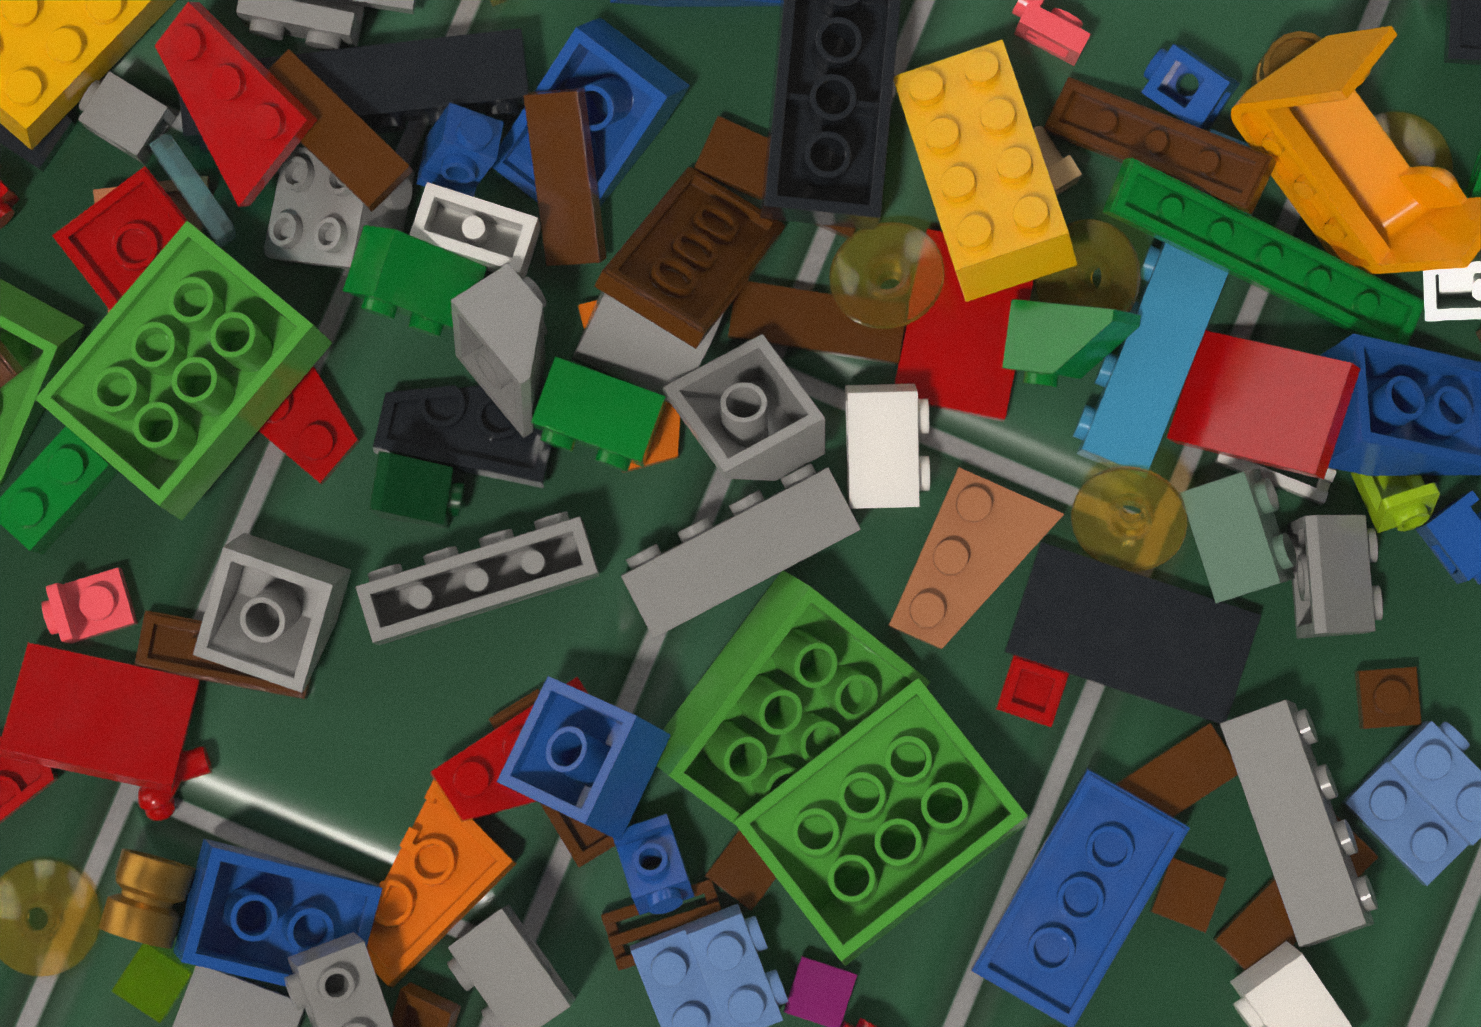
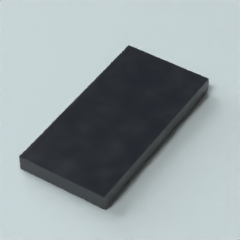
(1132, 633)

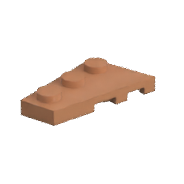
(967, 555)

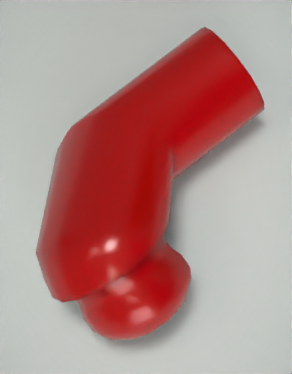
(160, 804)

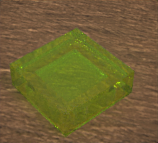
(152, 982)

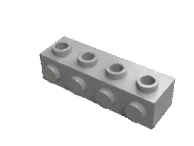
(739, 551)
(476, 581)
(1298, 823)
(338, 985)

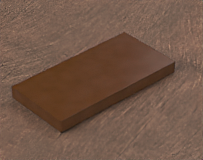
(690, 257)

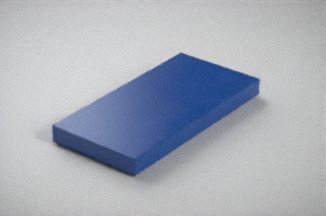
(1080, 898)

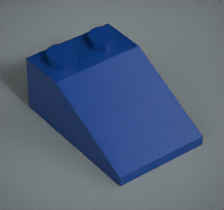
(625, 100)
(1408, 411)
(259, 909)

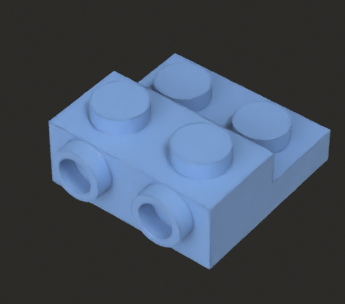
(1423, 800)
(710, 973)

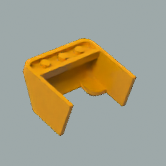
(1347, 170)

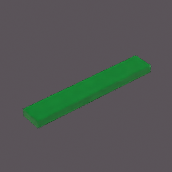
(1261, 254)

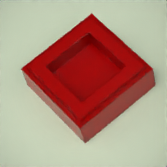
(1032, 691)

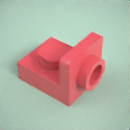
(1052, 31)
(89, 606)

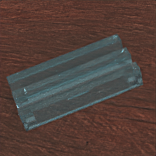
(193, 190)

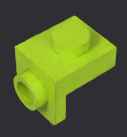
(1397, 500)

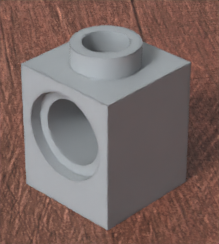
(124, 116)

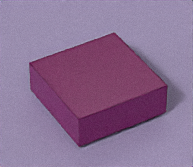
(820, 992)

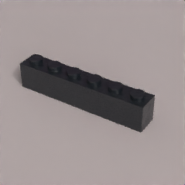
(417, 79)

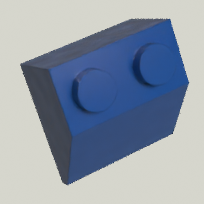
(584, 758)

